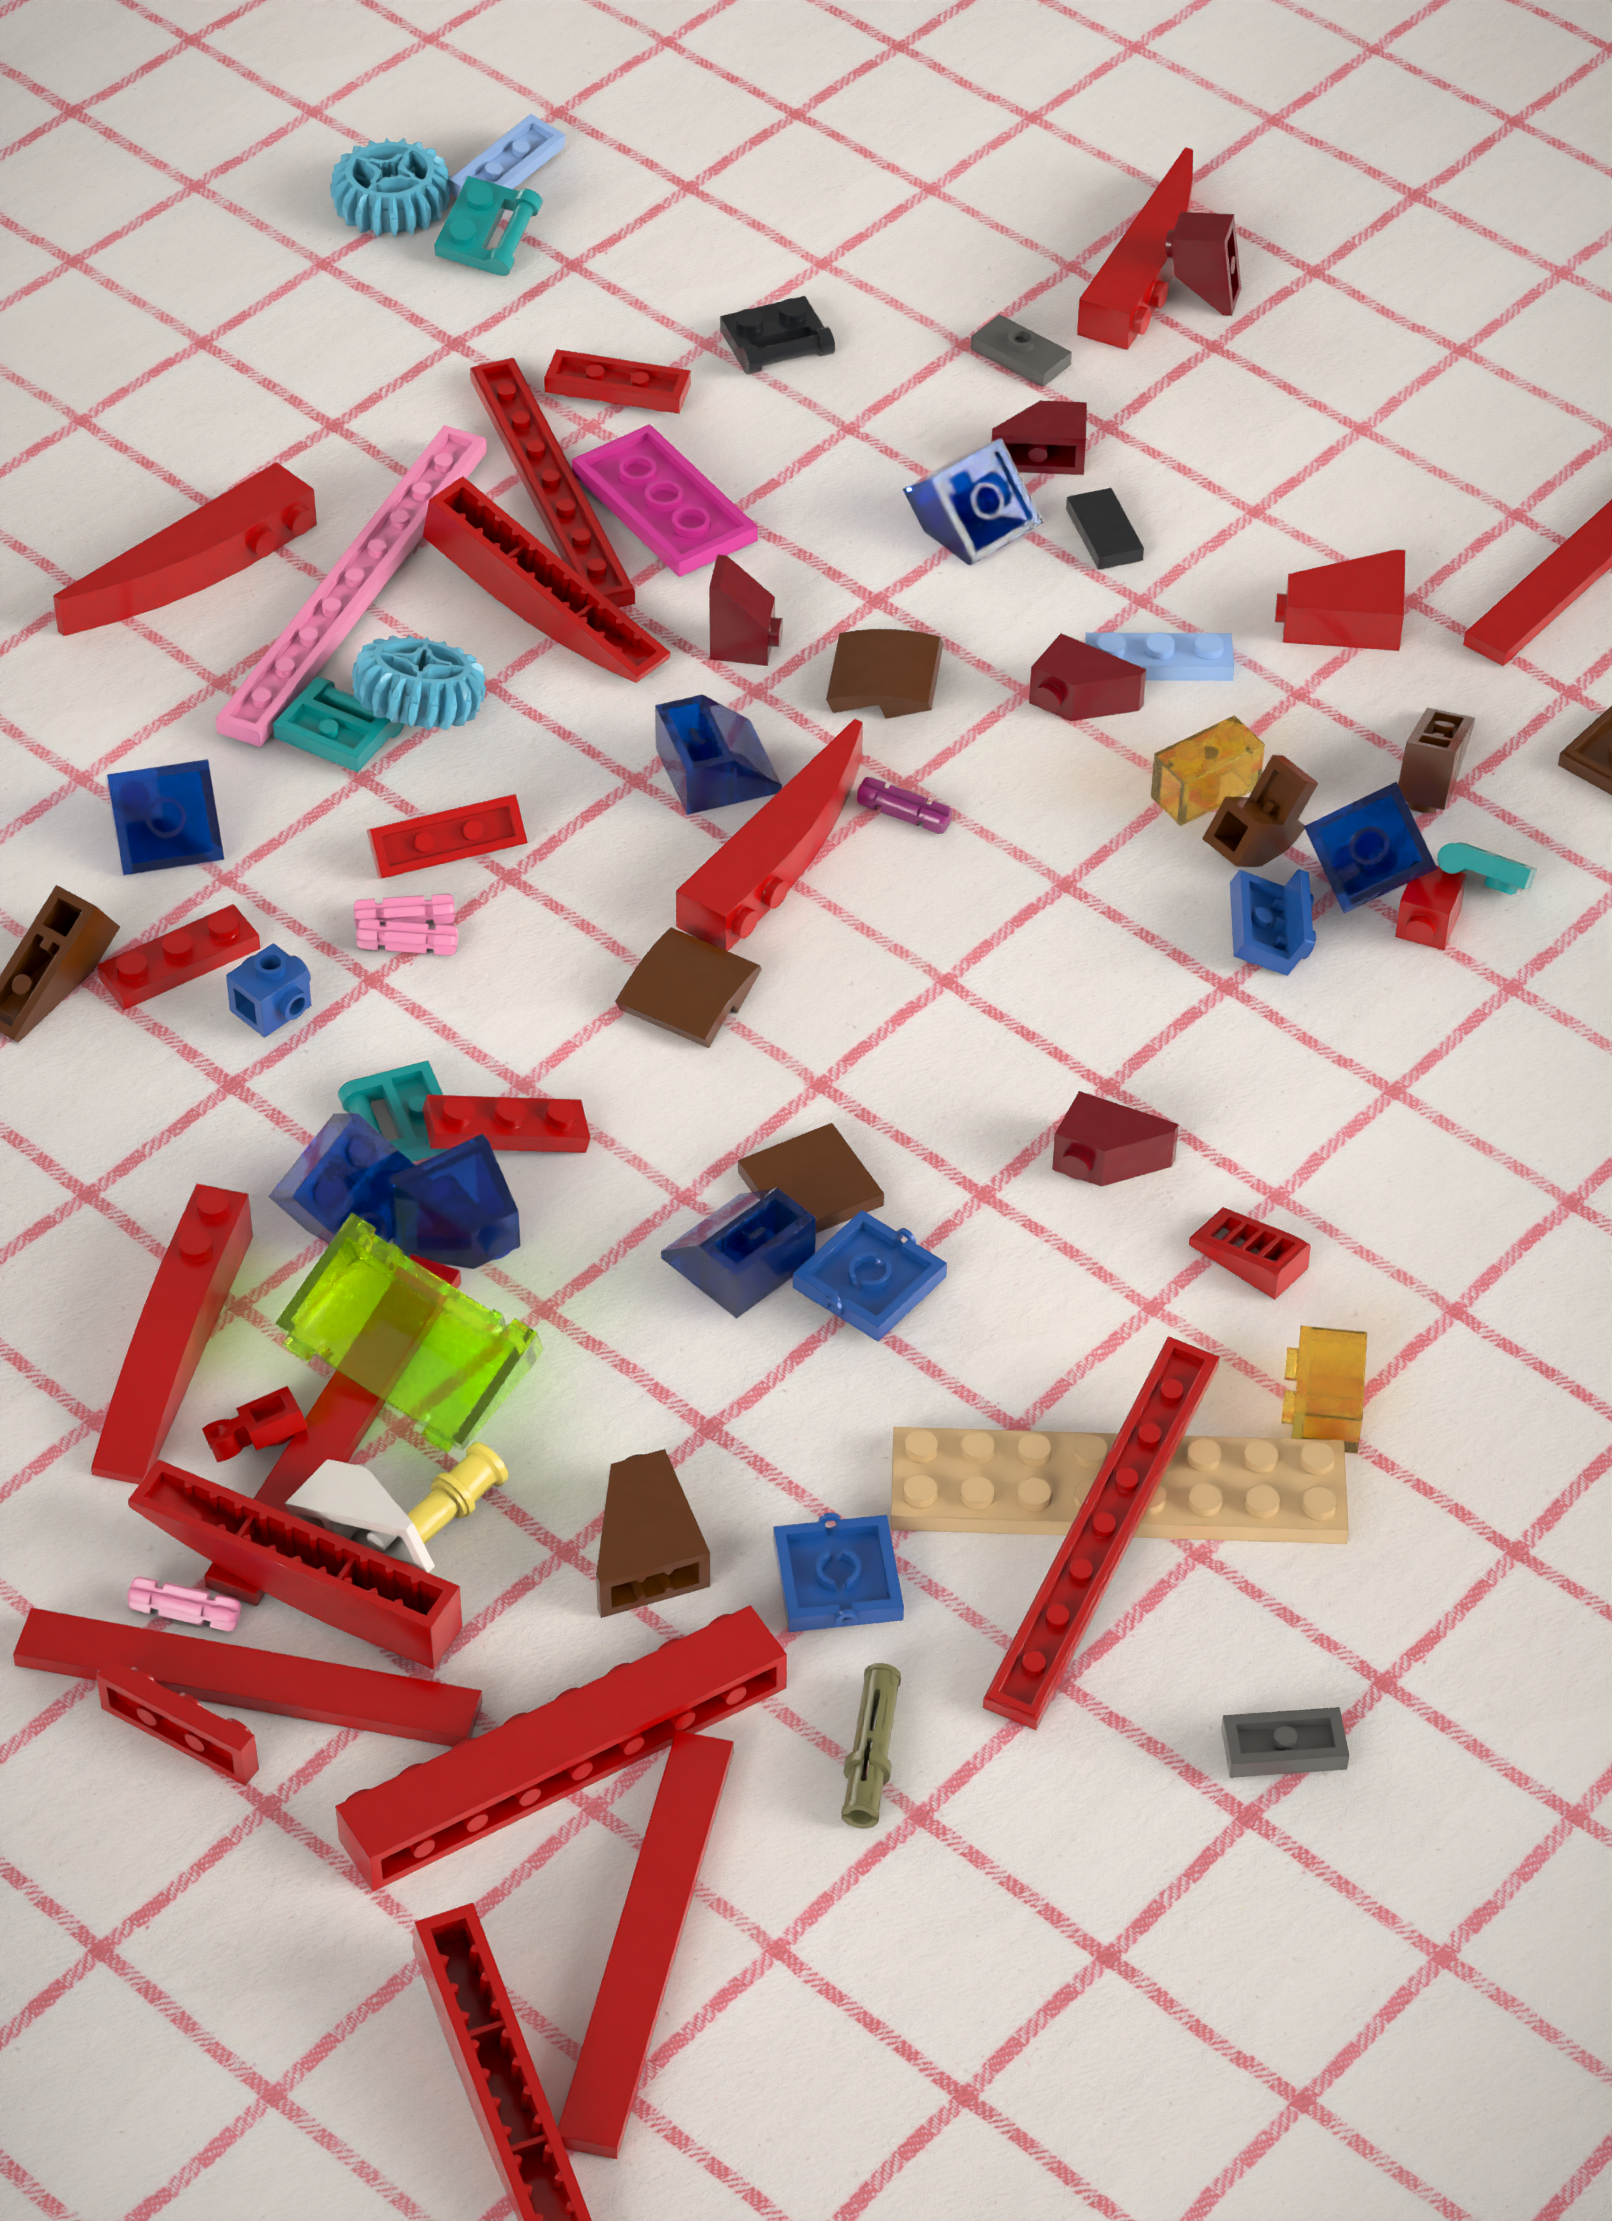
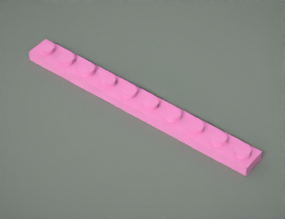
(347, 589)

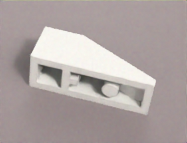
(358, 1507)

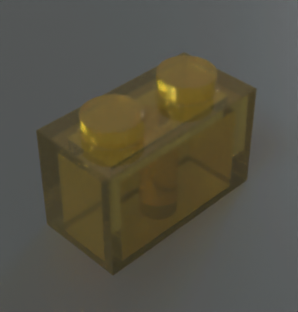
(1205, 768)
(1327, 1385)

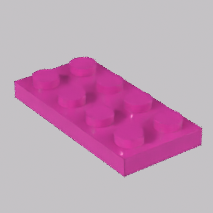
(664, 500)

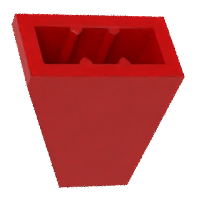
(1346, 603)

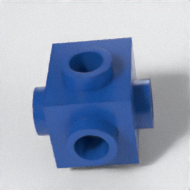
(269, 989)

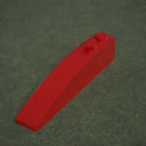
(1138, 270)
(192, 552)
(536, 582)
(771, 849)
(173, 1331)
(306, 1564)
(496, 2067)

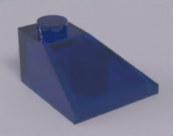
(974, 503)
(164, 817)
(1370, 847)
(455, 1207)

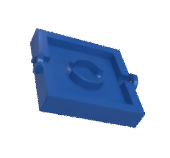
(870, 1275)
(838, 1573)

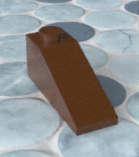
(1434, 759)
(52, 960)

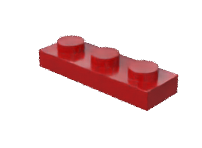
(617, 381)
(447, 836)
(178, 956)
(507, 1123)
(178, 1721)

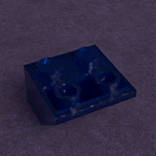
(712, 754)
(342, 1175)
(745, 1248)

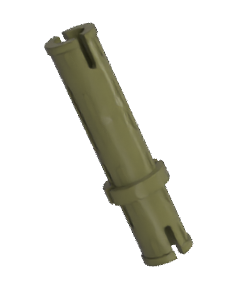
(864, 1794)

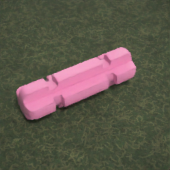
(407, 909)
(407, 937)
(184, 1603)

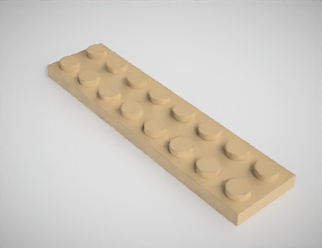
(1042, 1477)

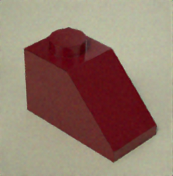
(1207, 257)
(1046, 437)
(741, 616)
(1085, 681)
(1111, 1142)

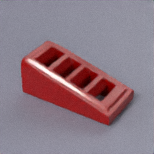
(1268, 1276)

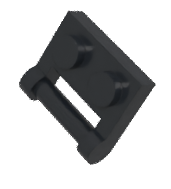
(776, 333)

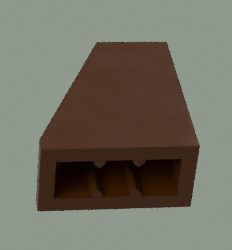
(648, 1537)

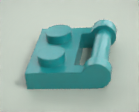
(476, 219)
(333, 726)
(1500, 872)
(404, 1095)

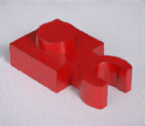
(261, 1422)

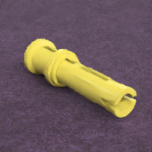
(457, 1491)

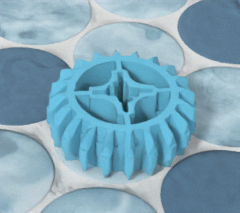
(390, 187)
(418, 682)

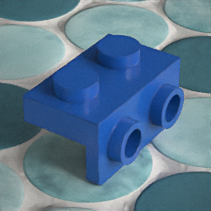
(1272, 920)

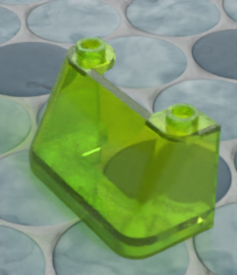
(407, 1336)

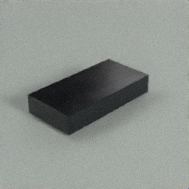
(1104, 528)

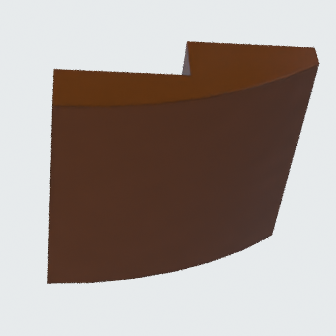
(885, 670)
(687, 986)

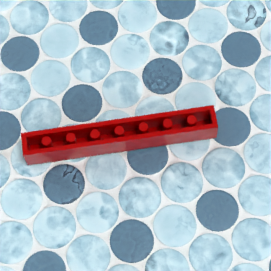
(560, 1747)

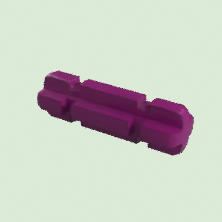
(904, 805)

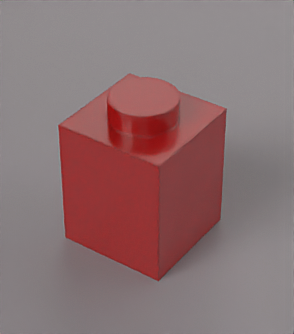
(1431, 908)

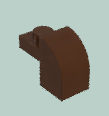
(1265, 823)

